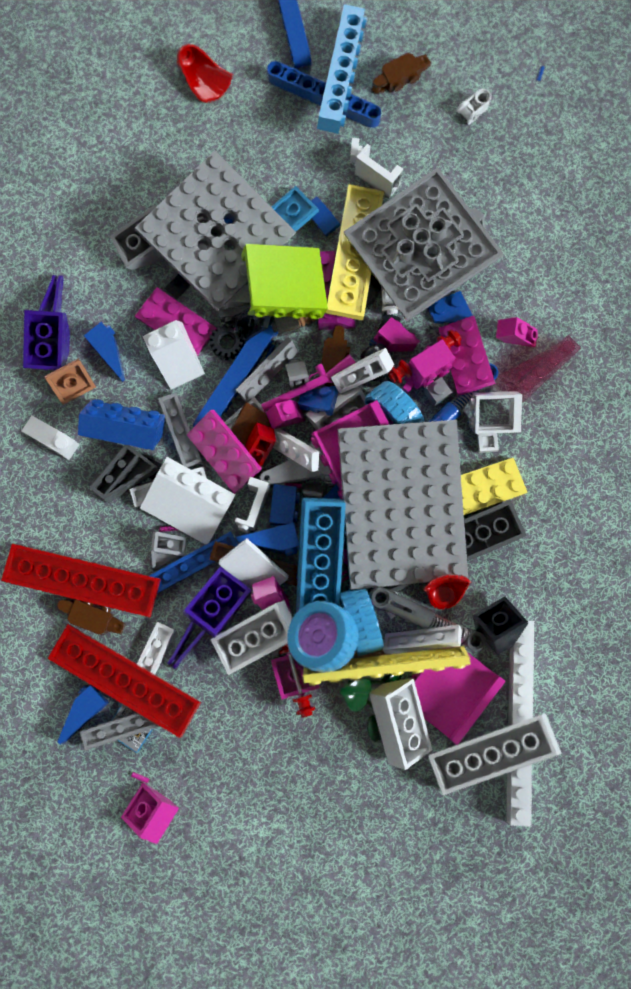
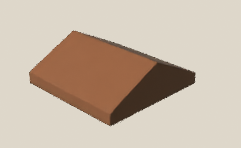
(70, 381)

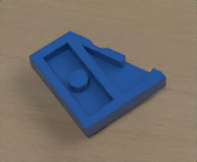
(450, 309)
(319, 400)

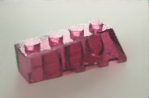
(536, 371)

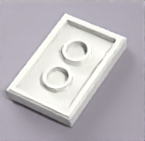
(251, 565)

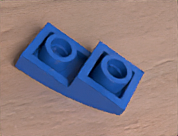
(324, 218)

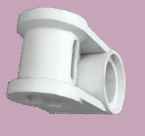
(472, 107)

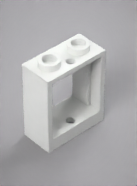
(515, 412)

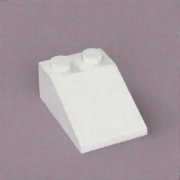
(174, 354)

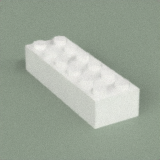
(494, 754)

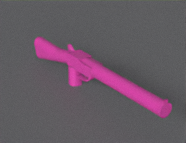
(321, 380)

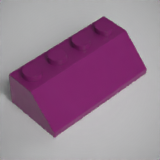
(330, 321)

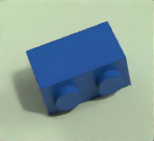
(283, 505)

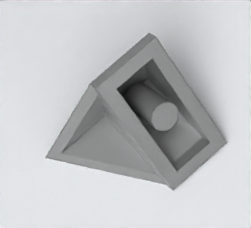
(166, 548)

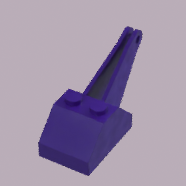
(46, 331)
(212, 609)

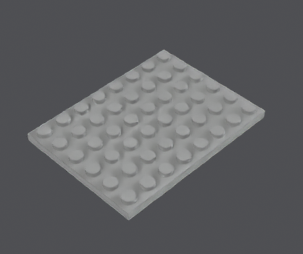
(402, 503)

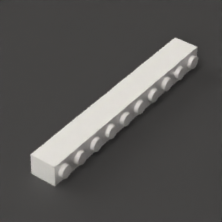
(520, 709)

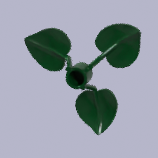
(356, 695)

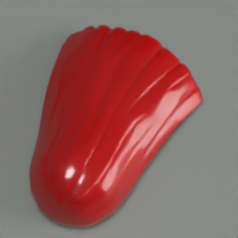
(202, 74)
(447, 590)

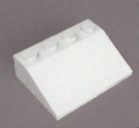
(187, 501)

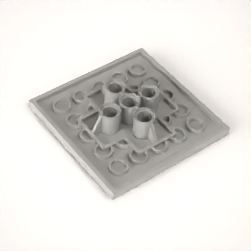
(215, 194)
(414, 277)

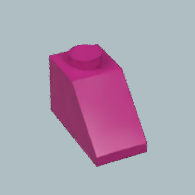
(285, 414)
(268, 593)

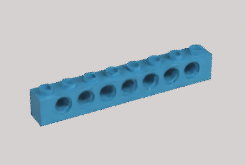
(340, 70)

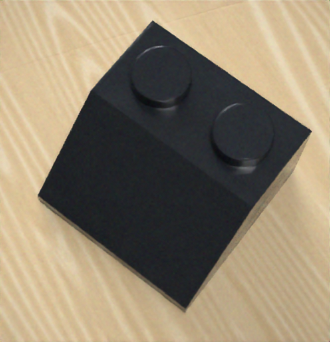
(500, 624)

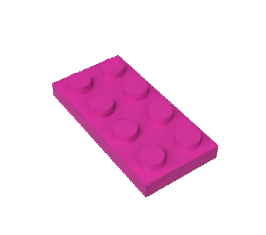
(163, 309)
(471, 366)
(224, 451)

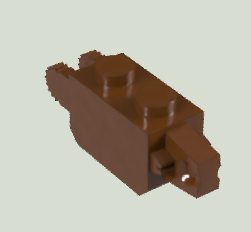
(400, 72)
(334, 350)
(91, 618)

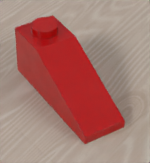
(260, 442)

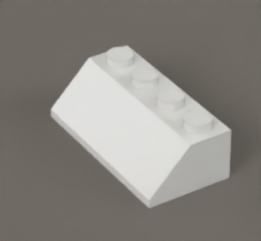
(253, 637)
(401, 722)

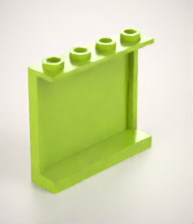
(285, 281)

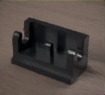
(250, 324)

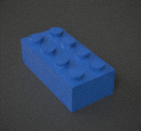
(121, 424)

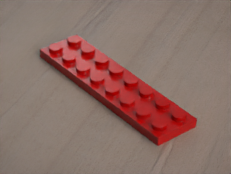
(81, 580)
(124, 680)

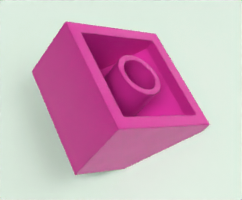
(149, 813)

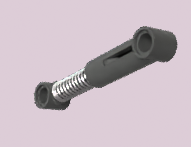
(422, 616)

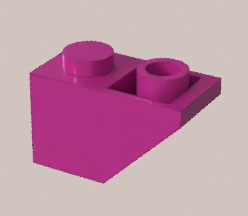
(516, 332)
(396, 337)

